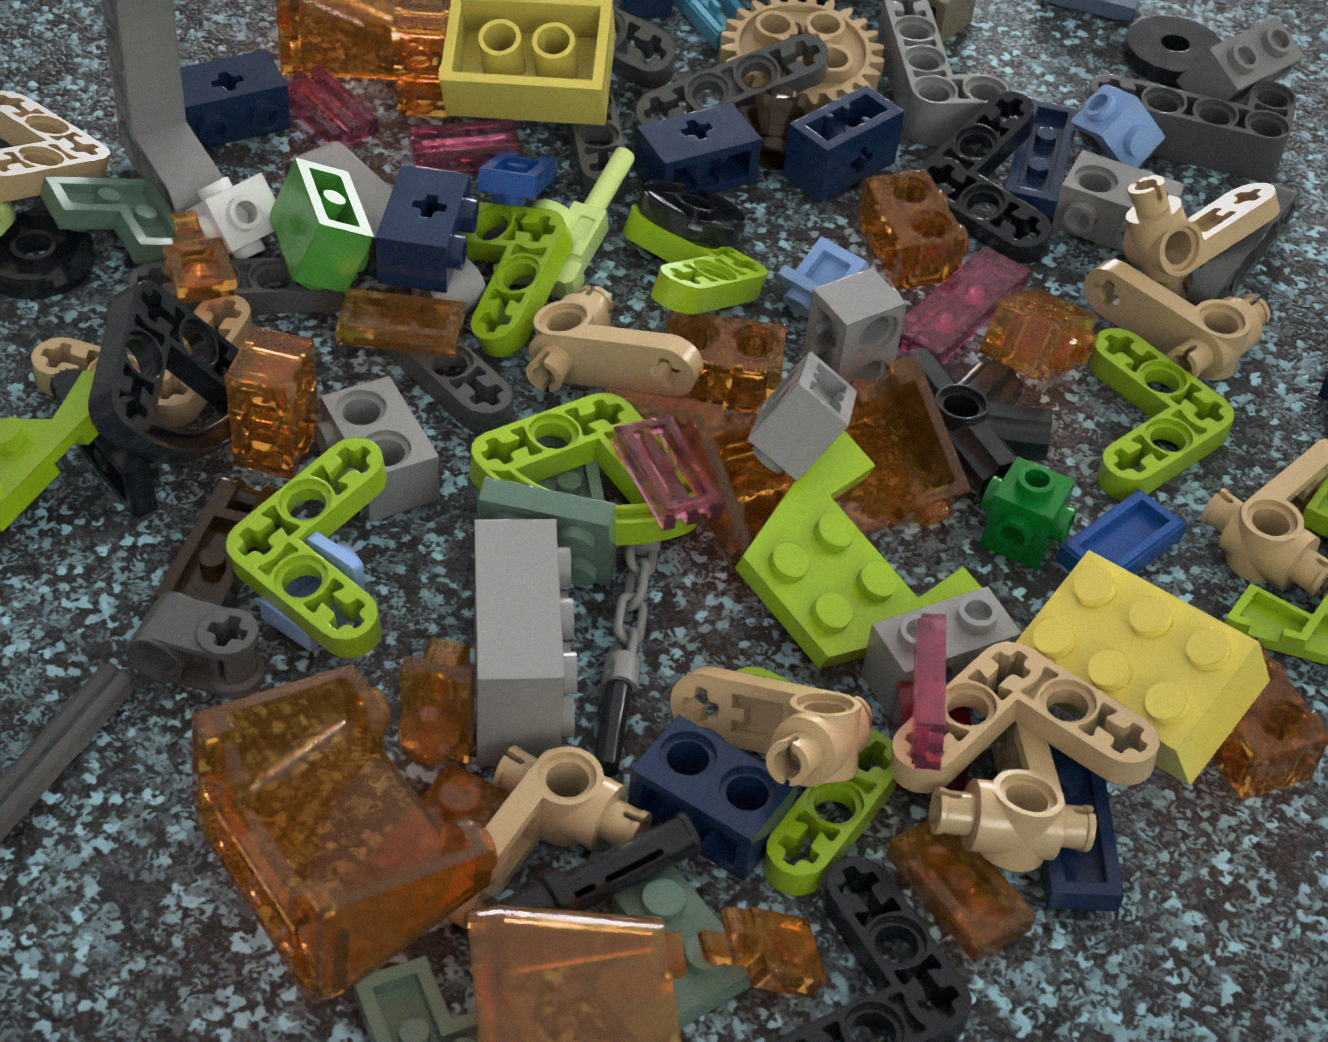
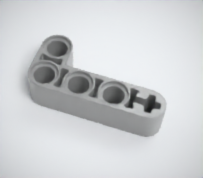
(922, 78)

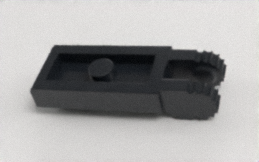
(124, 473)

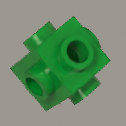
(1027, 512)

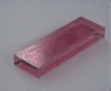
(962, 304)

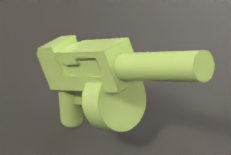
(586, 224)

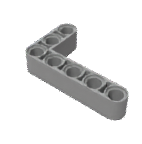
(151, 100)

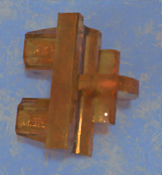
(437, 704)

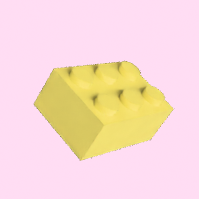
(529, 60)
(1153, 657)

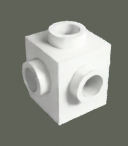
(236, 214)

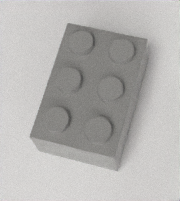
(520, 637)

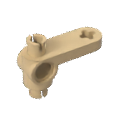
(1171, 246)
(1198, 338)
(582, 348)
(1267, 532)
(802, 729)
(538, 811)
(1020, 813)

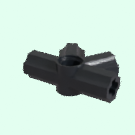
(984, 420)

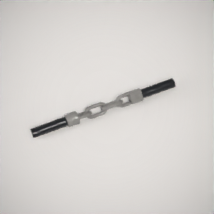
(623, 666)

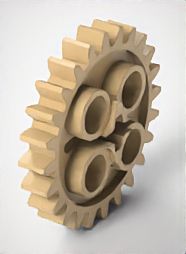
(852, 51)

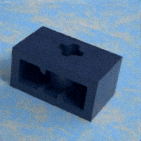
(235, 98)
(842, 143)
(702, 149)
(425, 228)

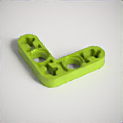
(517, 257)
(697, 274)
(1188, 417)
(292, 558)
(831, 841)

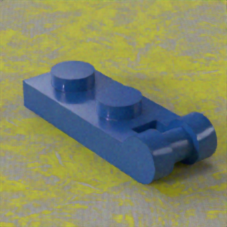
(517, 177)

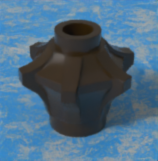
(771, 120)

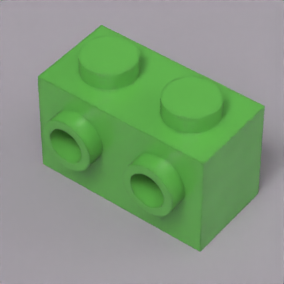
(321, 227)

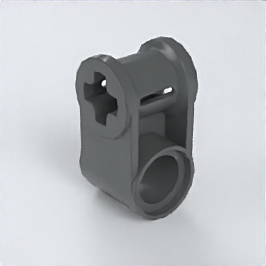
(191, 640)

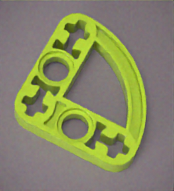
(517, 457)

